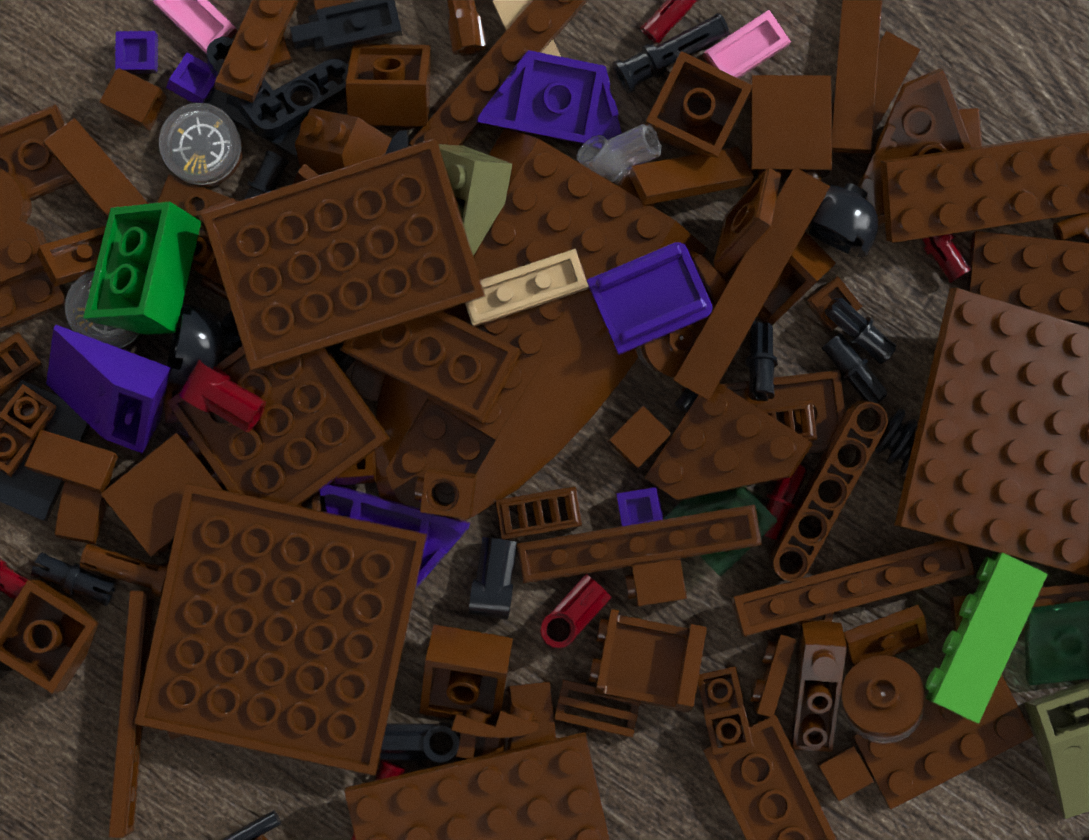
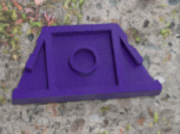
(554, 99)
(441, 530)

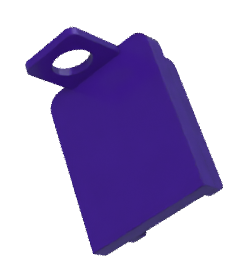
(650, 297)

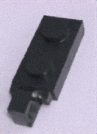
(348, 25)

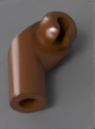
(1072, 227)

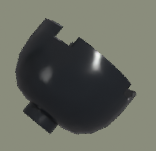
(846, 220)
(199, 337)

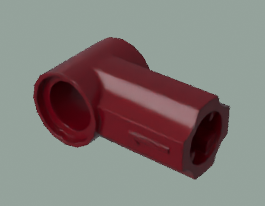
(216, 393)
(576, 610)

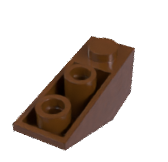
(817, 684)

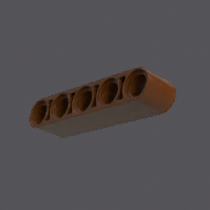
(845, 479)

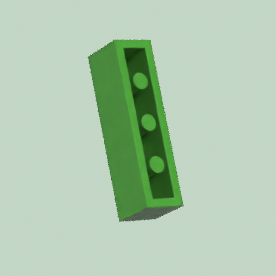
(985, 636)

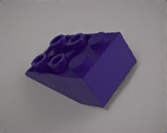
(108, 387)

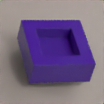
(137, 52)
(192, 80)
(639, 506)

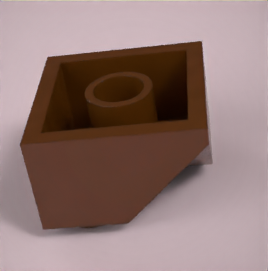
(698, 106)
(46, 636)

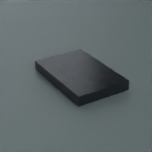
(31, 490)

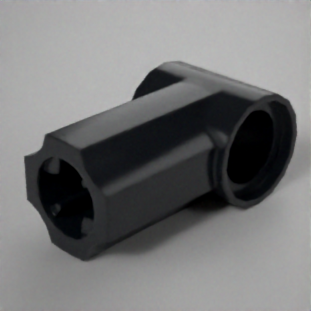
(493, 588)
(414, 742)

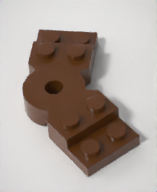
(23, 280)

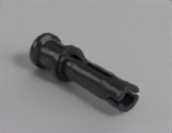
(655, 59)

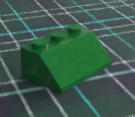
(143, 268)

